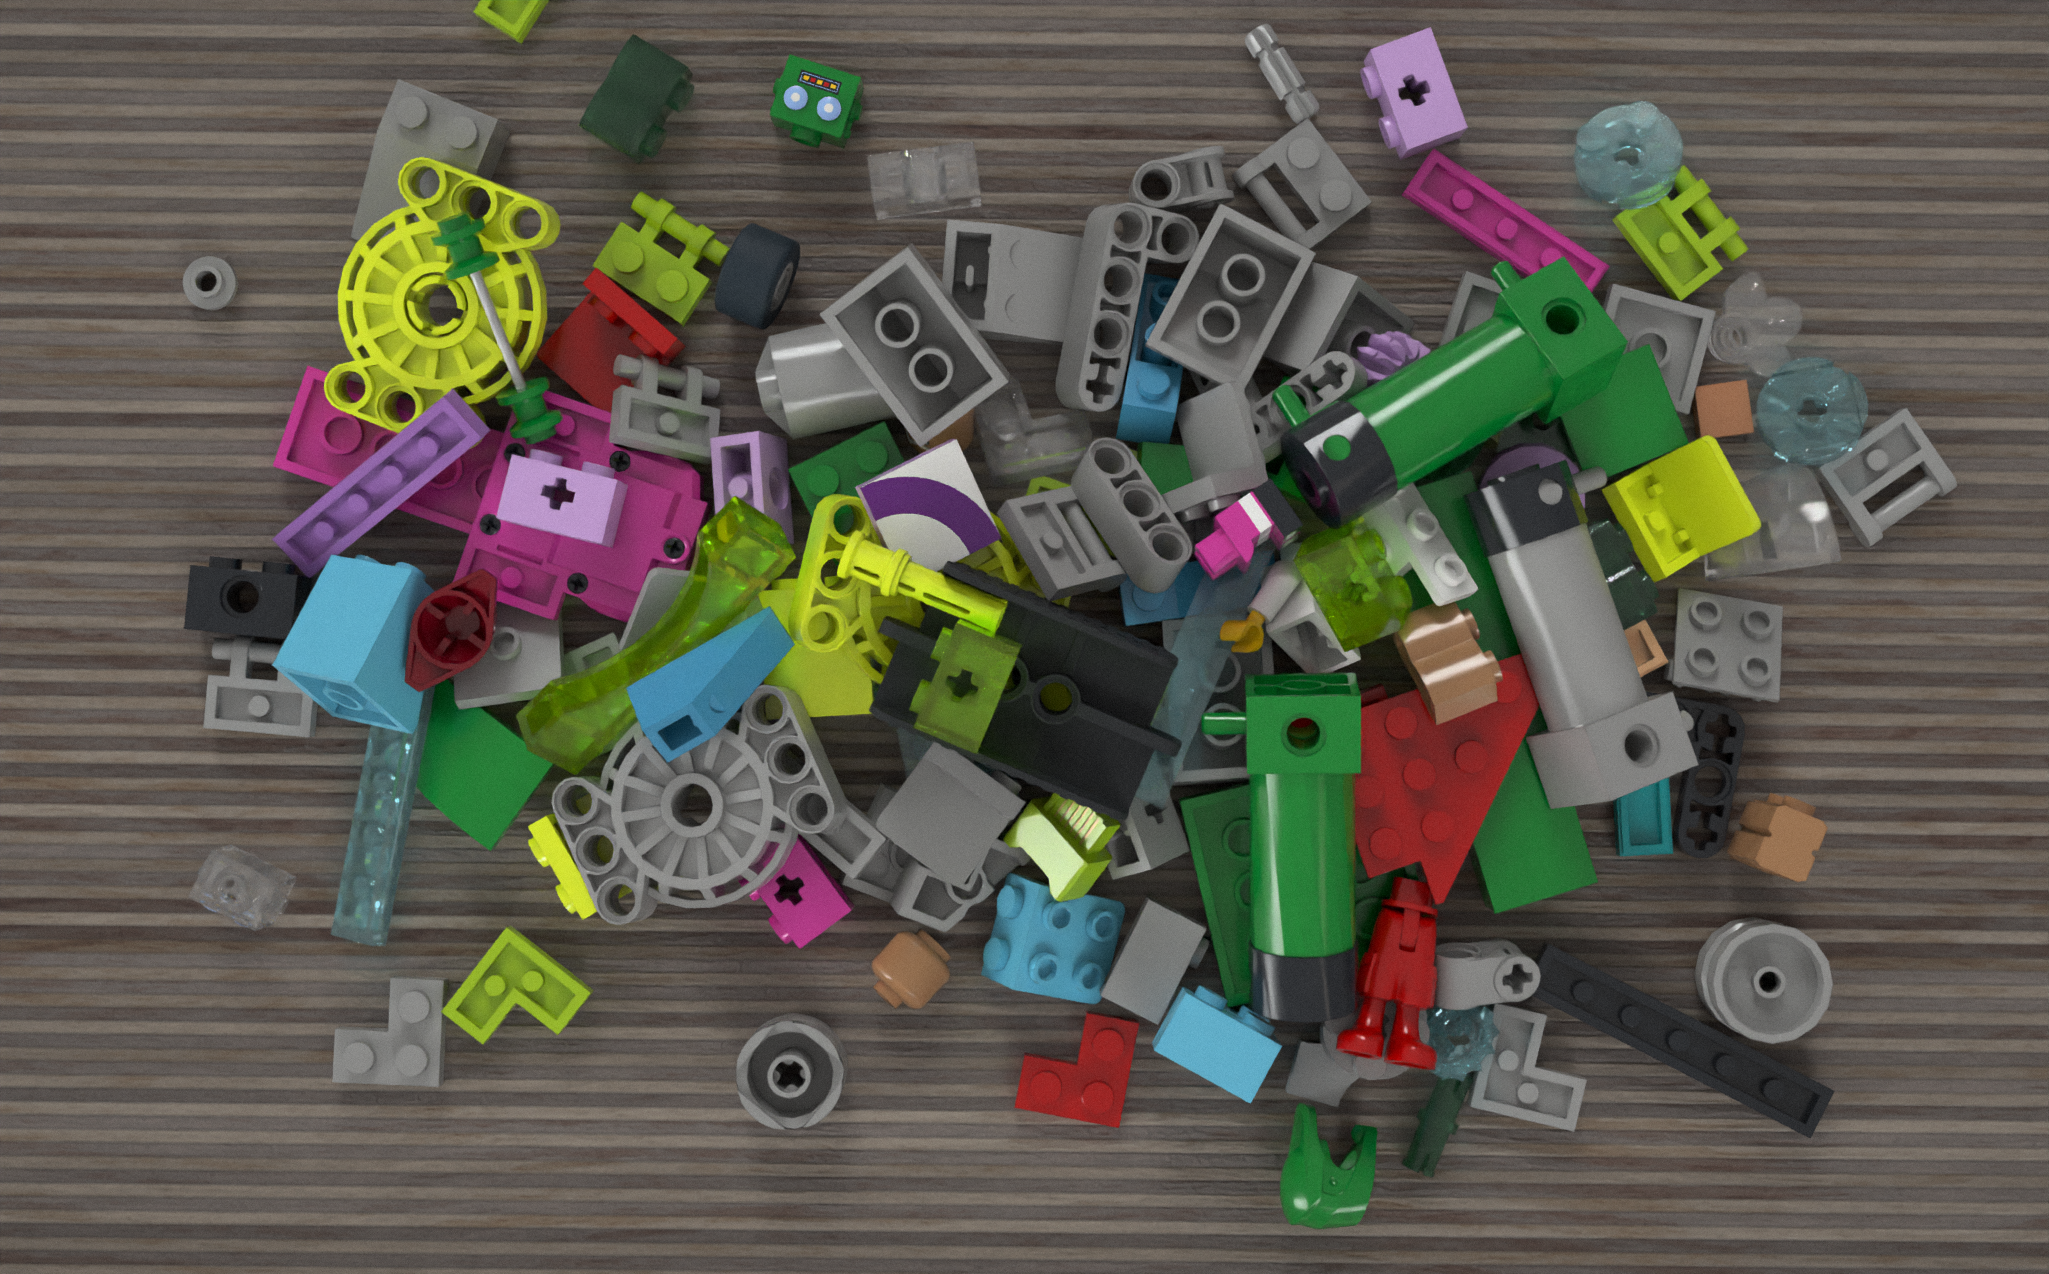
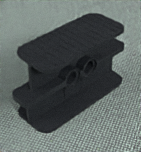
(1082, 753)

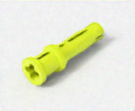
(899, 574)

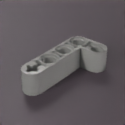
(1117, 308)

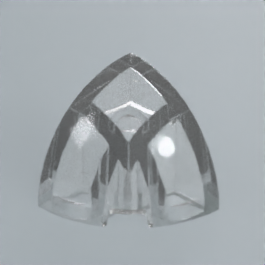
(1793, 528)

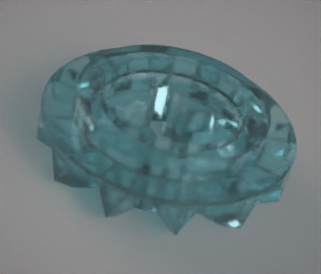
(1460, 1060)

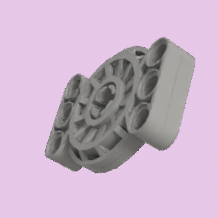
(751, 796)

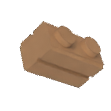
(1778, 837)

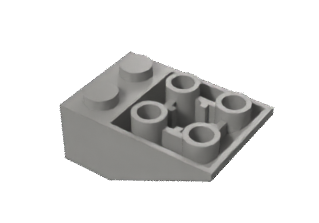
(1012, 280)

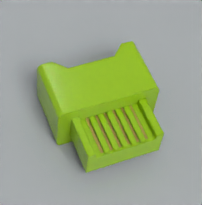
(1064, 843)

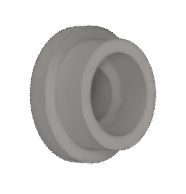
(225, 286)

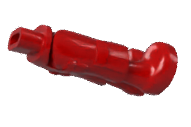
(1400, 971)

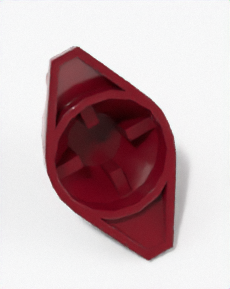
(452, 629)

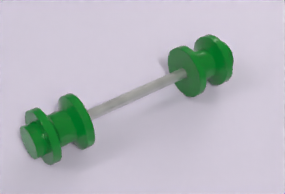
(461, 238)

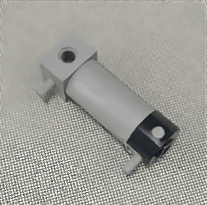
(1600, 722)

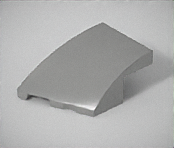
(919, 891)

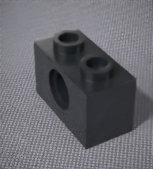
(215, 602)

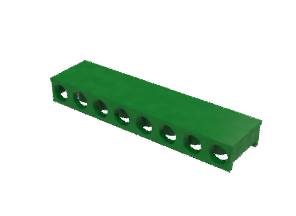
(1523, 844)

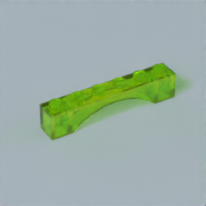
(732, 565)

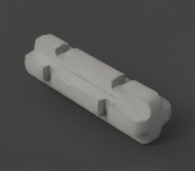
(1281, 73)

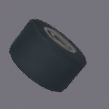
(757, 276)

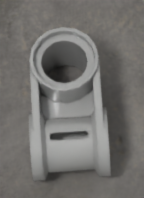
(1192, 181)
(1483, 974)

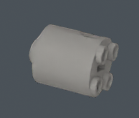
(815, 384)

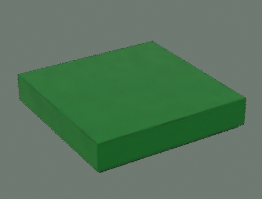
(1627, 420)

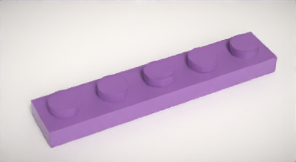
(381, 483)

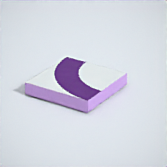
(930, 507)

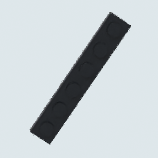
(1680, 1041)

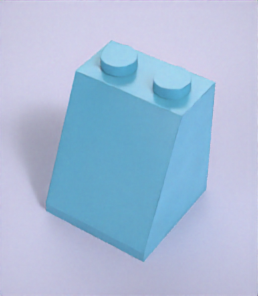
(355, 640)

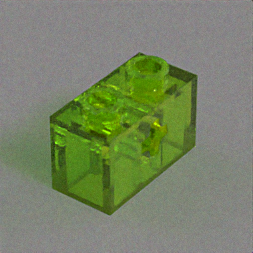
(1352, 609)
(966, 718)

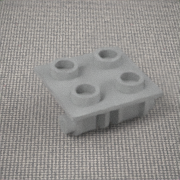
(1727, 646)

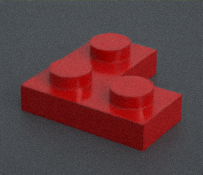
(1092, 1086)

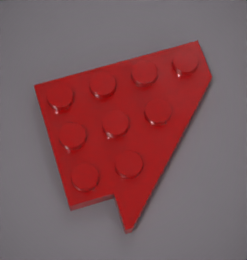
(1432, 783)

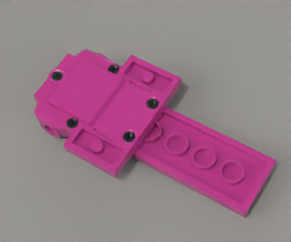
(532, 566)

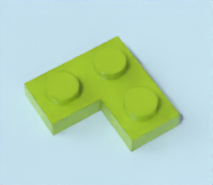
(515, 974)

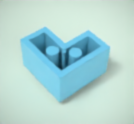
(1218, 1041)

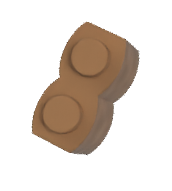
(1447, 662)

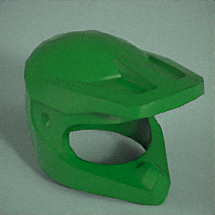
(1314, 1188)

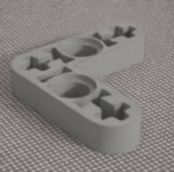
(1321, 373)

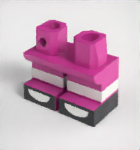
(1244, 527)

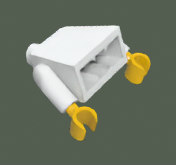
(1290, 620)

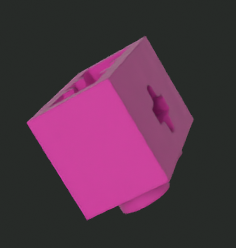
(821, 895)

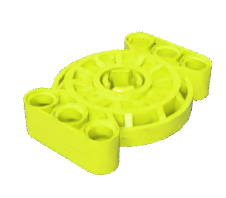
(389, 291)
(859, 606)

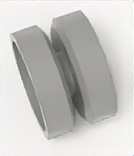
(1794, 975)

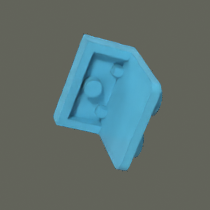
(1050, 943)

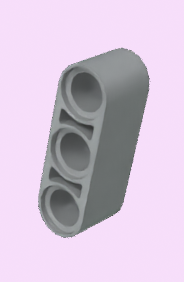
(1131, 515)

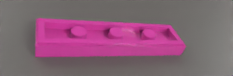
(1495, 221)

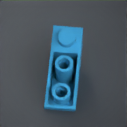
(1151, 378)
(707, 686)

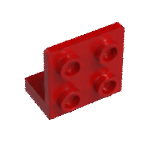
(599, 331)

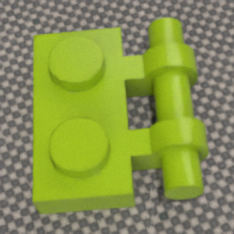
(1671, 245)
(651, 271)

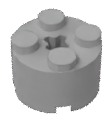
(800, 1101)

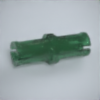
(1436, 1125)

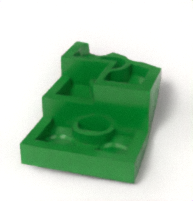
(477, 768)

